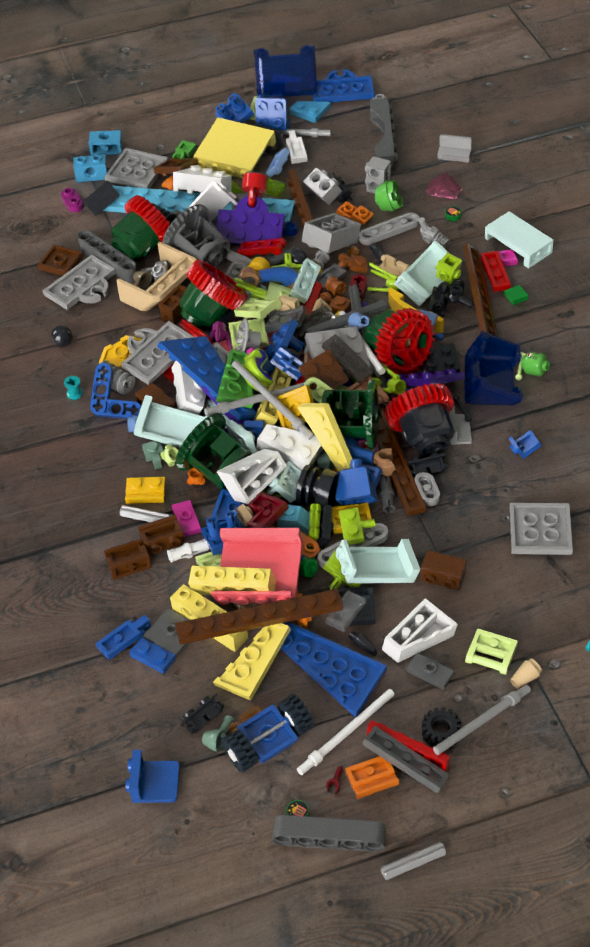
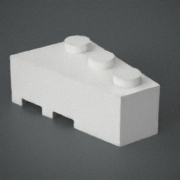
(198, 179)
(189, 394)
(290, 444)
(252, 474)
(418, 632)

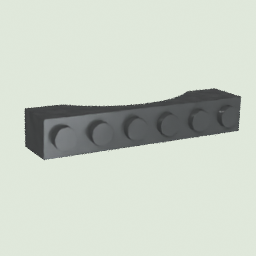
(382, 116)

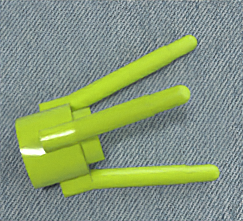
(384, 274)
(257, 292)
(395, 384)

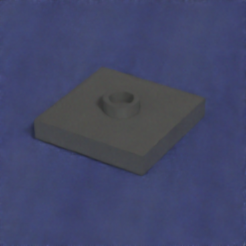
(164, 632)

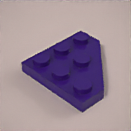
(426, 377)

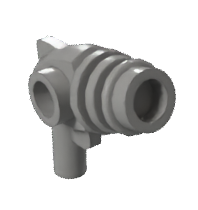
(432, 234)
(158, 270)

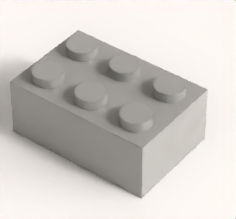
(331, 232)

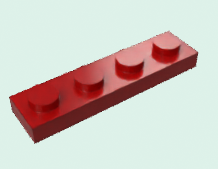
(441, 760)

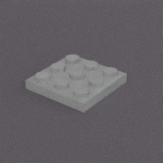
(135, 169)
(349, 335)
(540, 528)

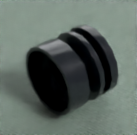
(316, 487)

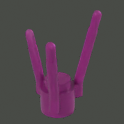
(219, 333)

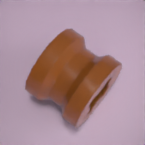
(335, 286)

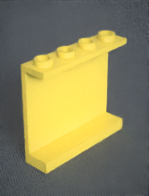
(233, 147)

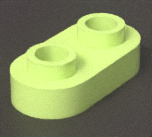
(317, 393)

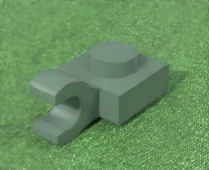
(152, 453)

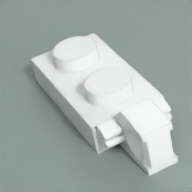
(296, 148)

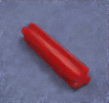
(192, 329)

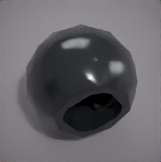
(298, 256)
(62, 336)

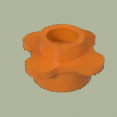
(195, 477)

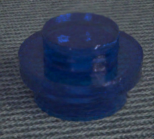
(290, 228)

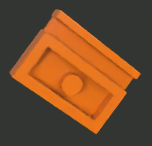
(371, 776)

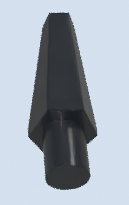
(377, 252)
(362, 641)

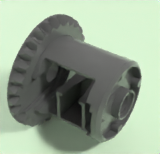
(189, 227)

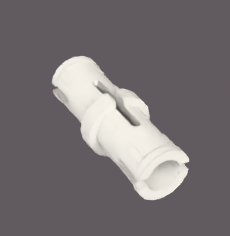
(187, 550)

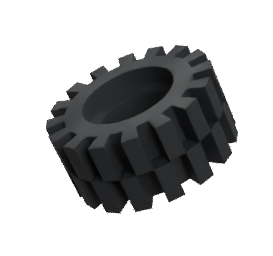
(439, 717)

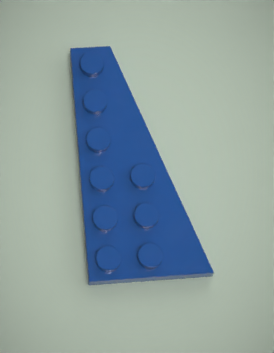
(203, 366)
(337, 669)

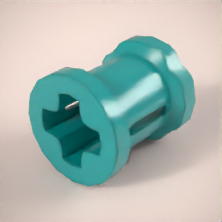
(72, 384)

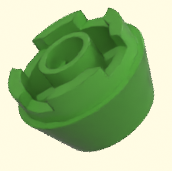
(388, 196)

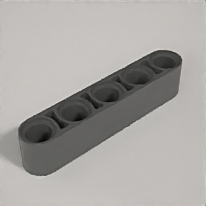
(93, 245)
(329, 833)

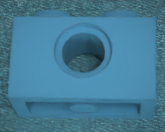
(105, 142)
(90, 168)

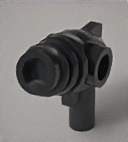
(456, 294)

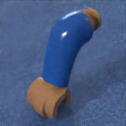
(283, 274)
(381, 458)

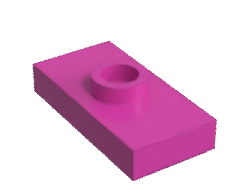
(186, 518)

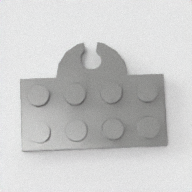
(81, 283)
(146, 359)

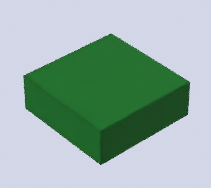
(516, 295)

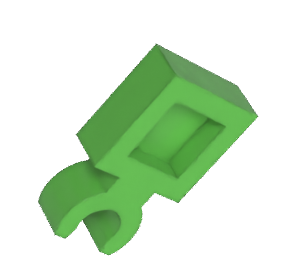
(184, 149)

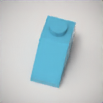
(295, 518)

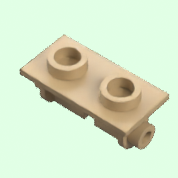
(393, 267)

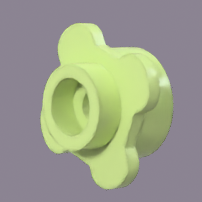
(169, 455)

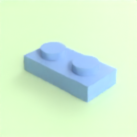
(277, 162)

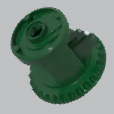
(350, 408)
(207, 437)

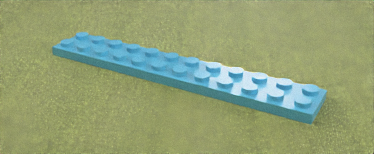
(182, 200)

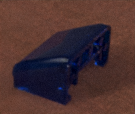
(285, 73)
(490, 371)

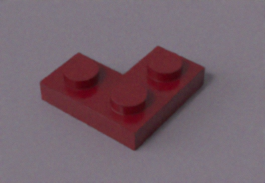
(267, 509)

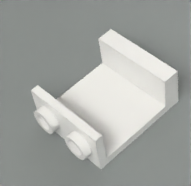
(215, 198)

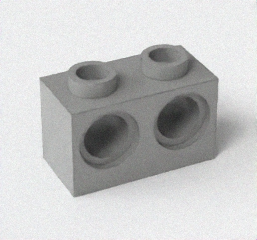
(377, 172)
(323, 186)

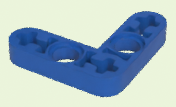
(109, 403)

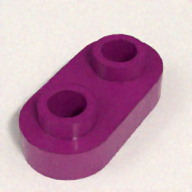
(72, 200)

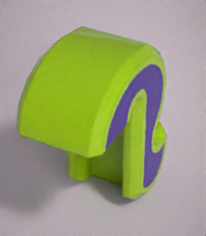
(253, 363)

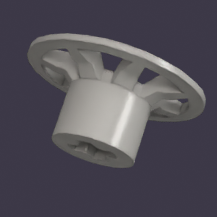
(249, 338)

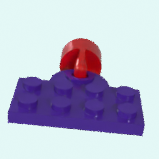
(251, 217)

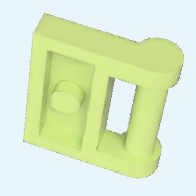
(257, 308)
(492, 645)

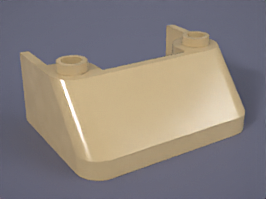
(145, 300)

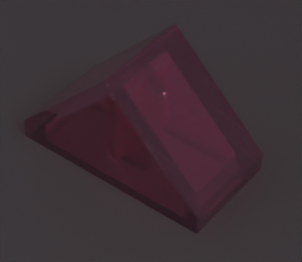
(443, 187)

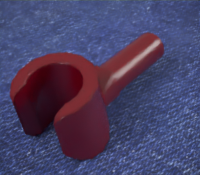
(335, 781)

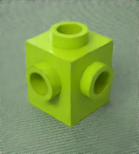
(448, 268)

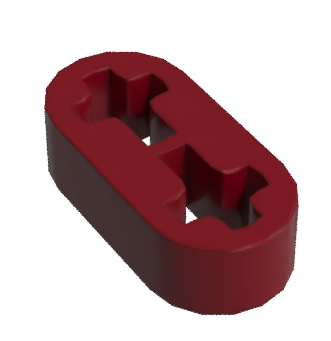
(363, 284)

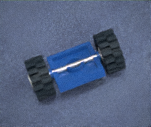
(267, 733)

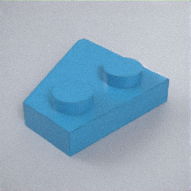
(310, 110)

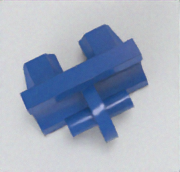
(287, 363)

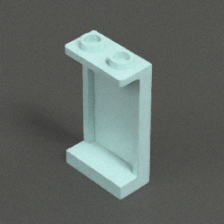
(520, 237)
(421, 277)
(164, 423)
(378, 563)

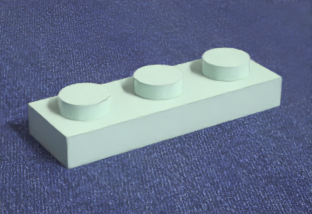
(305, 280)

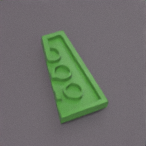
(233, 384)

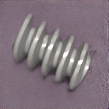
(122, 380)

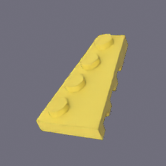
(324, 426)
(251, 666)

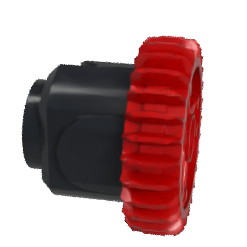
(423, 417)

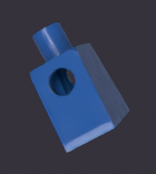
(356, 485)

